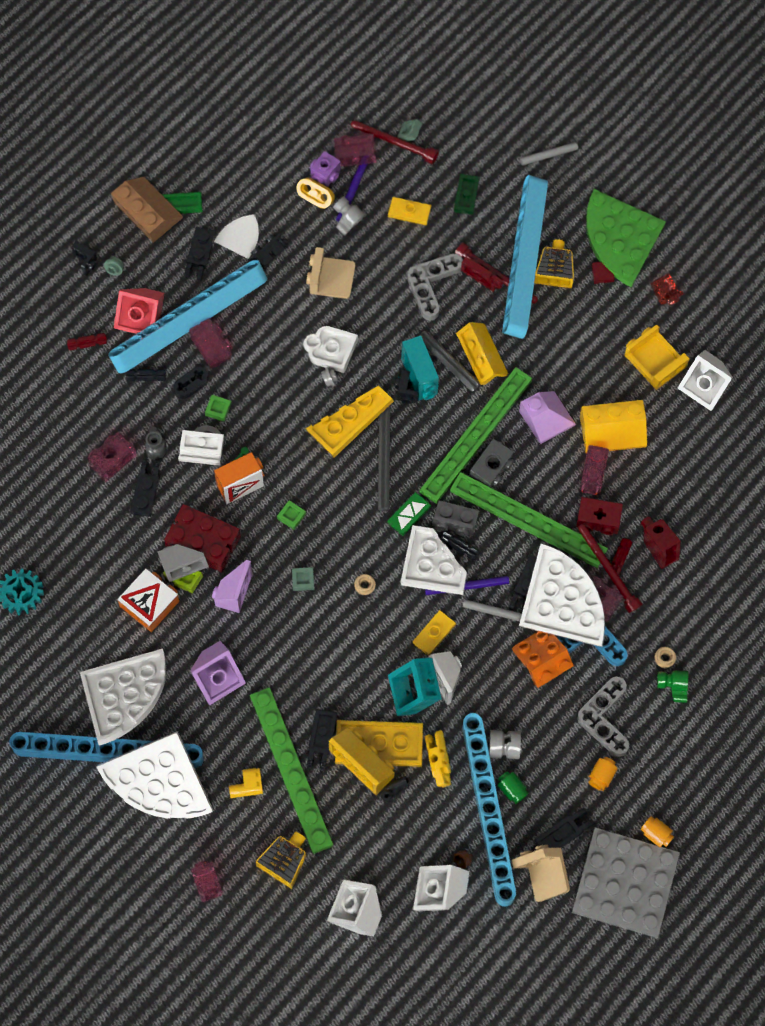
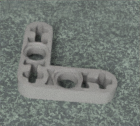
(427, 277)
(598, 712)

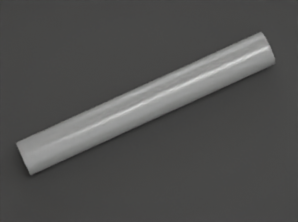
(549, 153)
(492, 610)

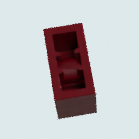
(609, 512)

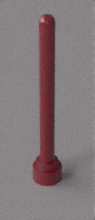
(429, 154)
(463, 251)
(631, 602)

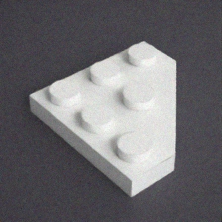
(431, 564)

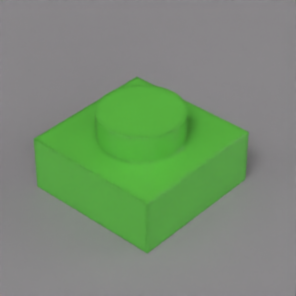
(218, 408)
(291, 515)

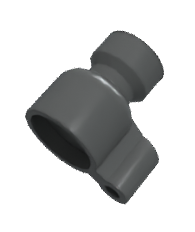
(155, 444)

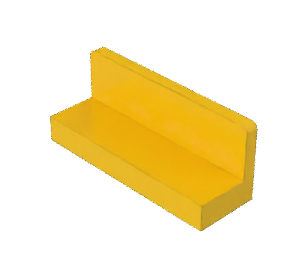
(481, 352)

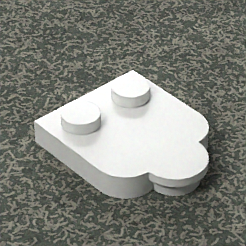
(331, 347)

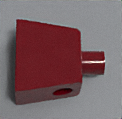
(661, 542)

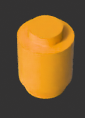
(602, 773)
(657, 832)

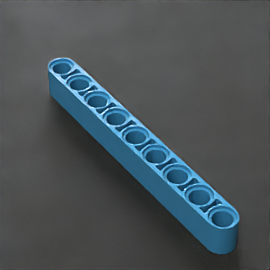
(75, 744)

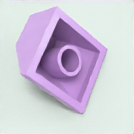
(545, 415)
(233, 588)
(216, 673)

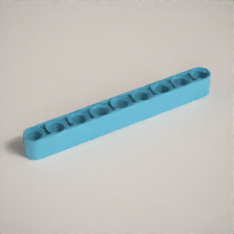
(525, 257)
(187, 316)
(488, 819)

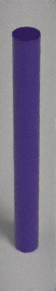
(354, 186)
(477, 584)

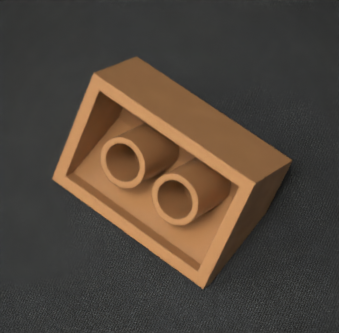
(146, 207)

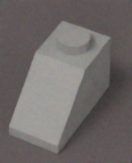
(181, 561)

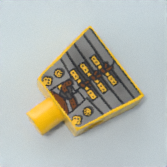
(555, 266)
(284, 859)

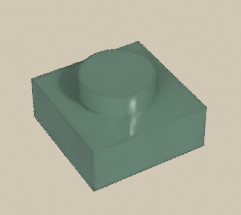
(410, 130)
(303, 579)

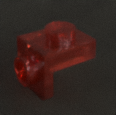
(666, 290)

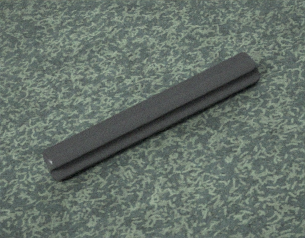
(450, 362)

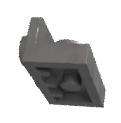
(455, 518)

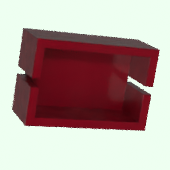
(204, 534)

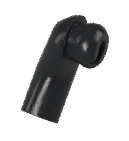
(392, 788)

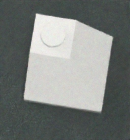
(706, 380)
(447, 673)
(440, 887)
(356, 908)

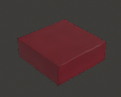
(601, 273)

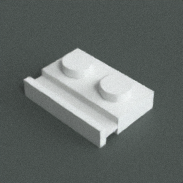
(201, 447)

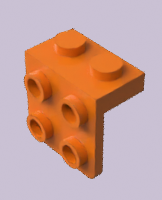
(543, 657)

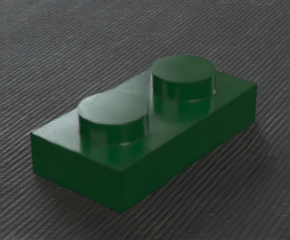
(466, 194)

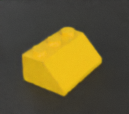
(614, 425)
(361, 760)

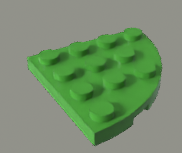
(621, 235)

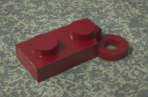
(480, 274)

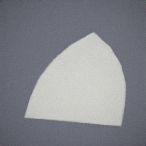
(240, 235)

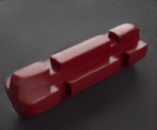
(86, 341)
(621, 554)

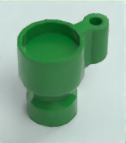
(677, 682)

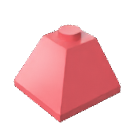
(137, 309)

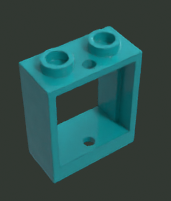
(421, 368)
(427, 692)

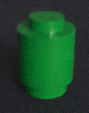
(512, 787)

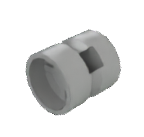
(504, 744)

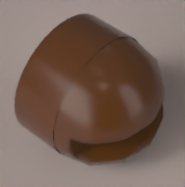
(459, 856)

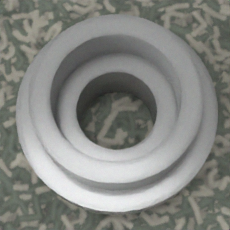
(329, 377)

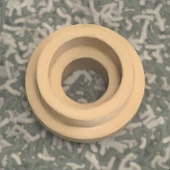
(364, 579)
(668, 652)

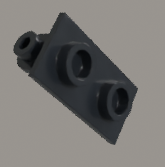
(274, 244)

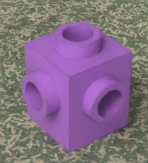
(325, 169)

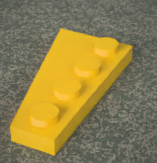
(344, 426)

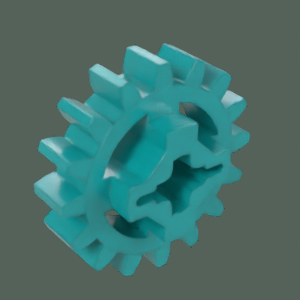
(10, 590)

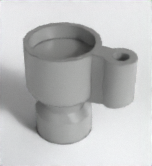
(350, 215)

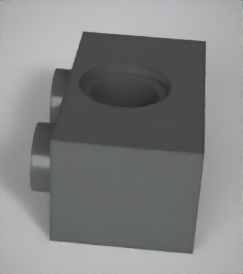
(497, 454)

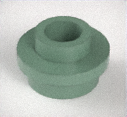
(114, 266)

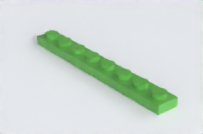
(475, 435)
(525, 518)
(291, 771)

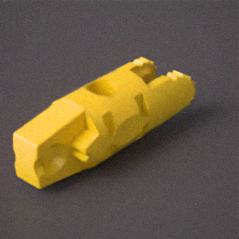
(438, 758)

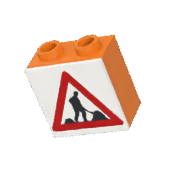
(239, 477)
(149, 599)

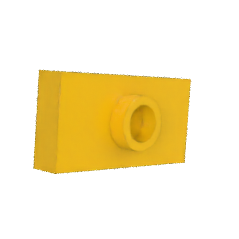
(409, 211)
(434, 633)

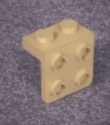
(330, 275)
(546, 871)

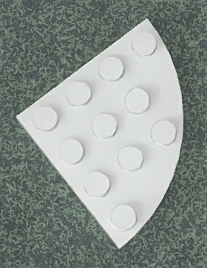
(563, 600)
(123, 693)
(158, 779)

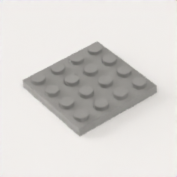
(626, 882)

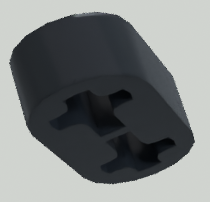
(188, 381)

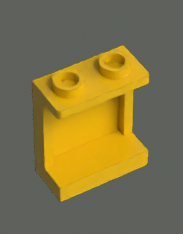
(655, 357)

